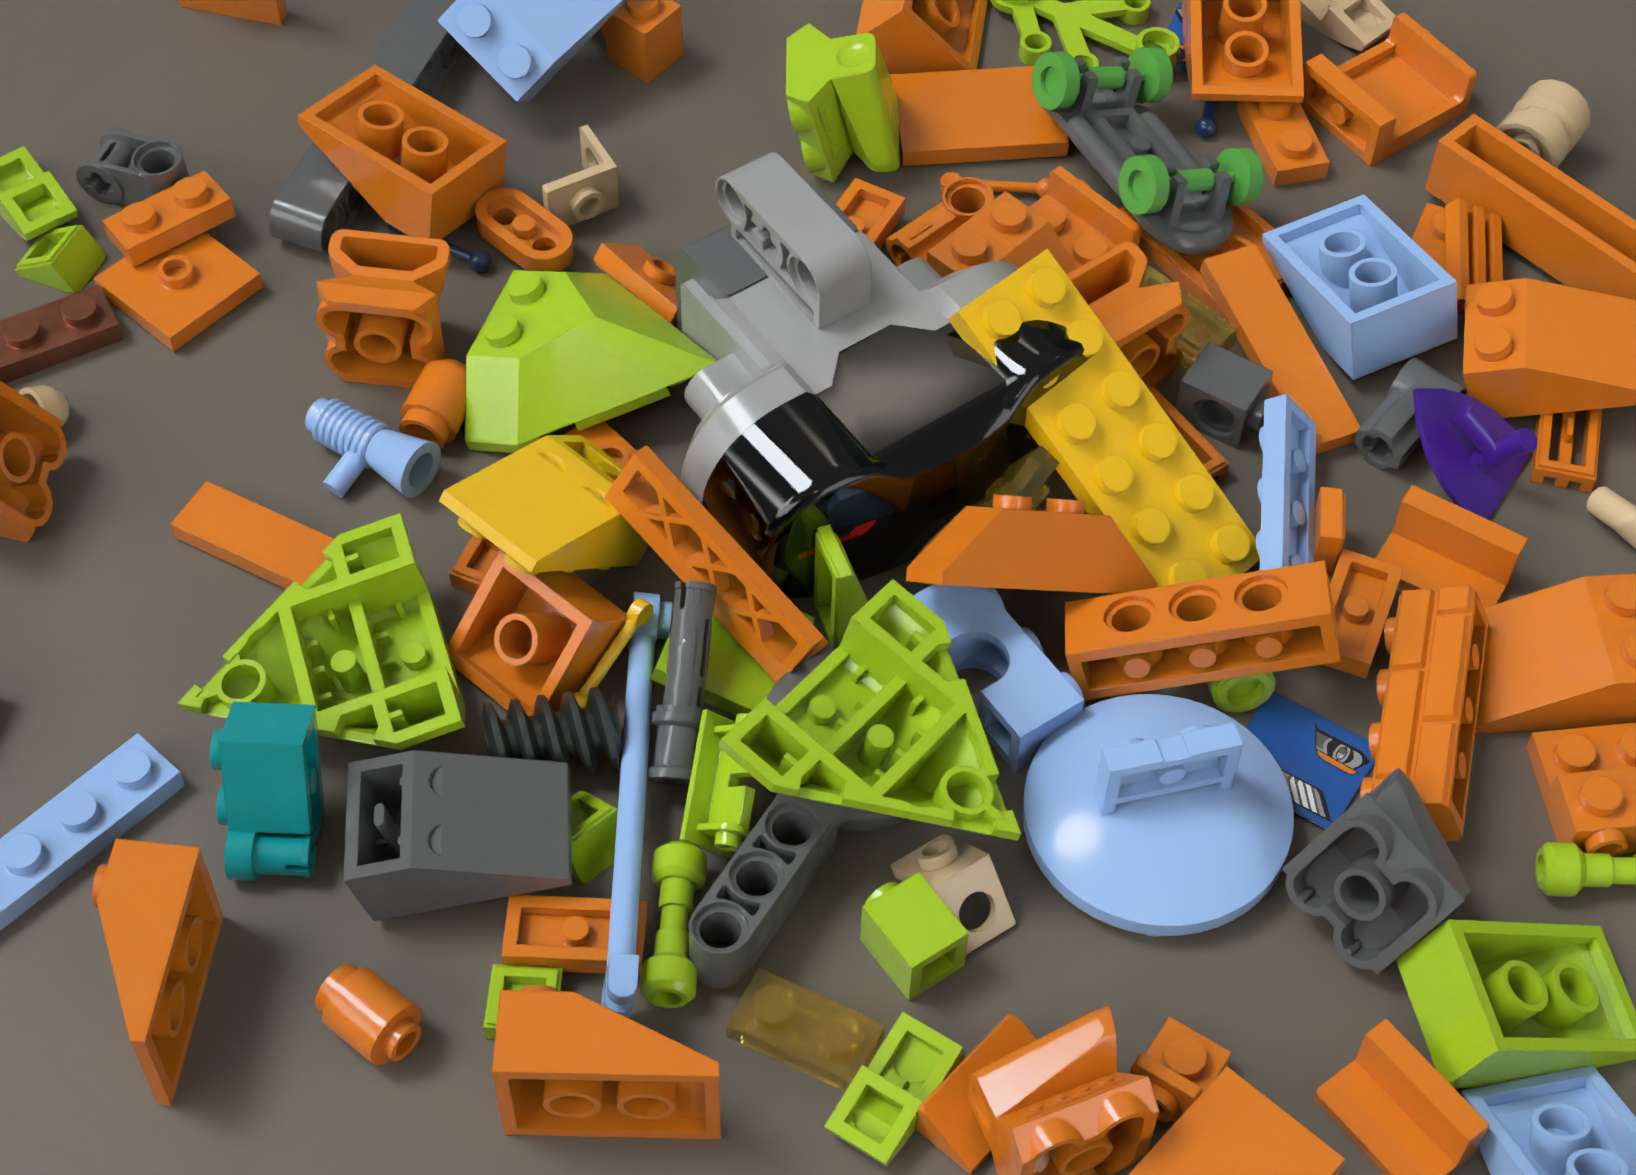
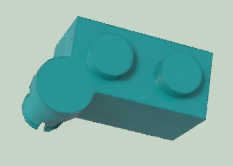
(269, 789)

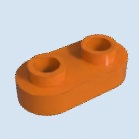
(532, 233)

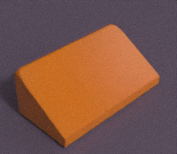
(946, 1113)

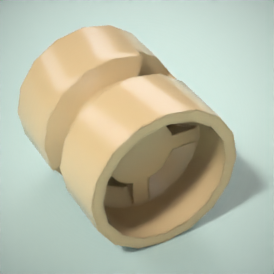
(1548, 120)

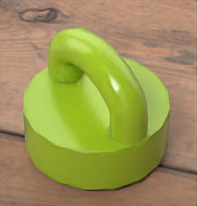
(1242, 693)

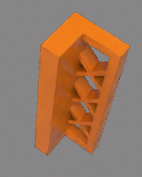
(705, 552)

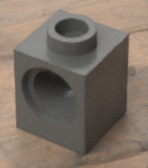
(1224, 395)

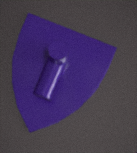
(1470, 448)

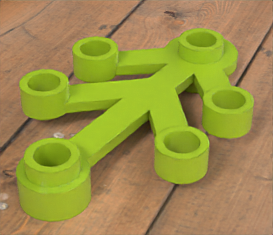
(1085, 18)

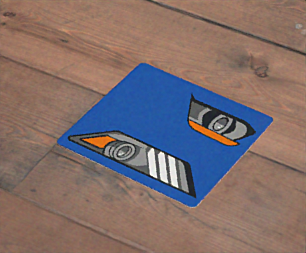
(1315, 755)

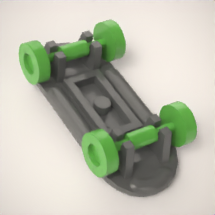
(1138, 154)

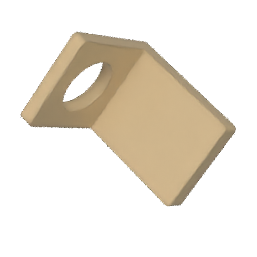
(586, 191)
(955, 873)

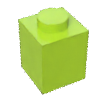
(913, 935)

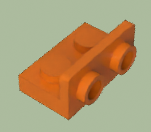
(1084, 218)

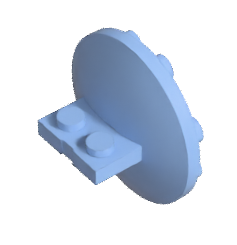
(1157, 815)

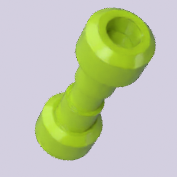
(1565, 869)
(669, 975)

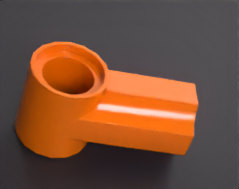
(959, 203)

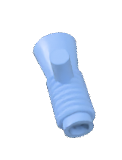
(370, 443)

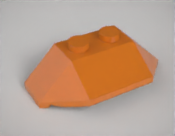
(1031, 550)

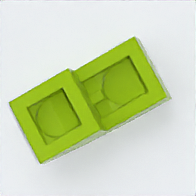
(31, 198)
(884, 1099)

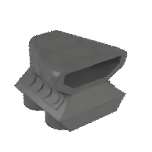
(1378, 875)

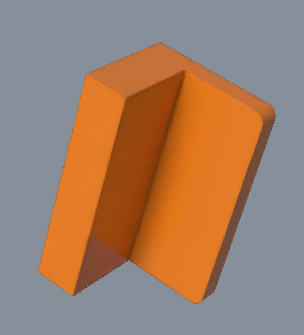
(1451, 547)
(1401, 1108)

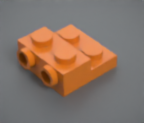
(1589, 785)

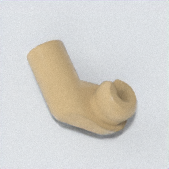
(1614, 512)

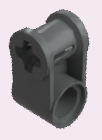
(134, 167)

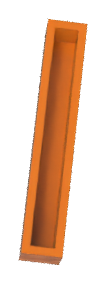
(1540, 207)

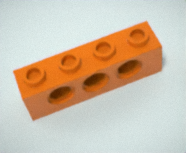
(1202, 631)

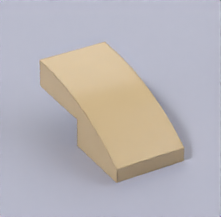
(1349, 21)

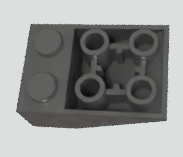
(454, 830)

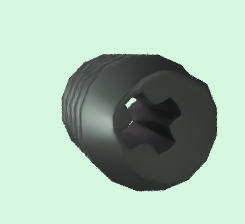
(556, 734)

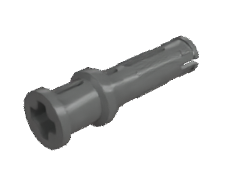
(685, 683)

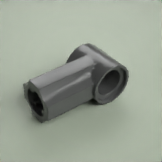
(1391, 430)

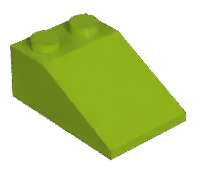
(1517, 1000)

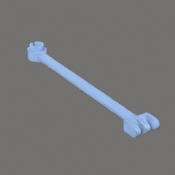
(622, 961)

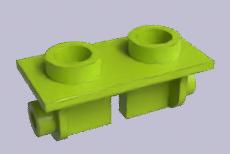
(717, 800)

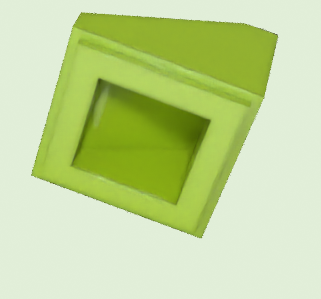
(62, 259)
(592, 835)

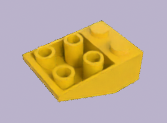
(549, 508)

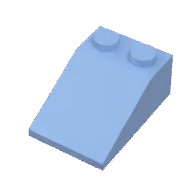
(525, 39)
(1364, 286)
(1556, 1125)

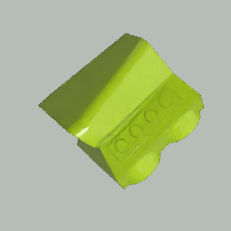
(841, 102)

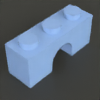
(1030, 691)

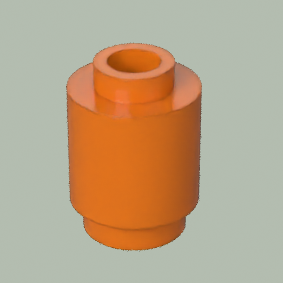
(436, 402)
(369, 1014)

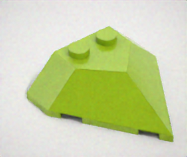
(566, 355)
(352, 642)
(881, 727)

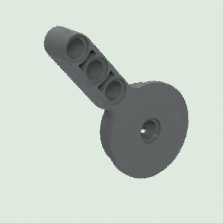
(770, 867)

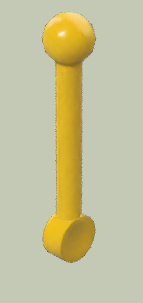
(637, 615)

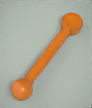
(1001, 186)

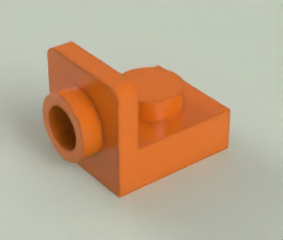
(1180, 1067)

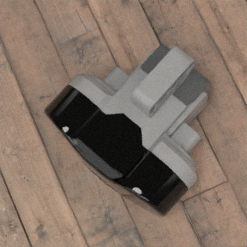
(842, 382)

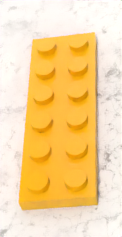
(1114, 435)

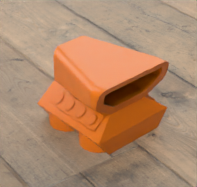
(382, 306)
(1135, 316)
(28, 450)
(1064, 1104)

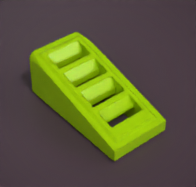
(835, 585)

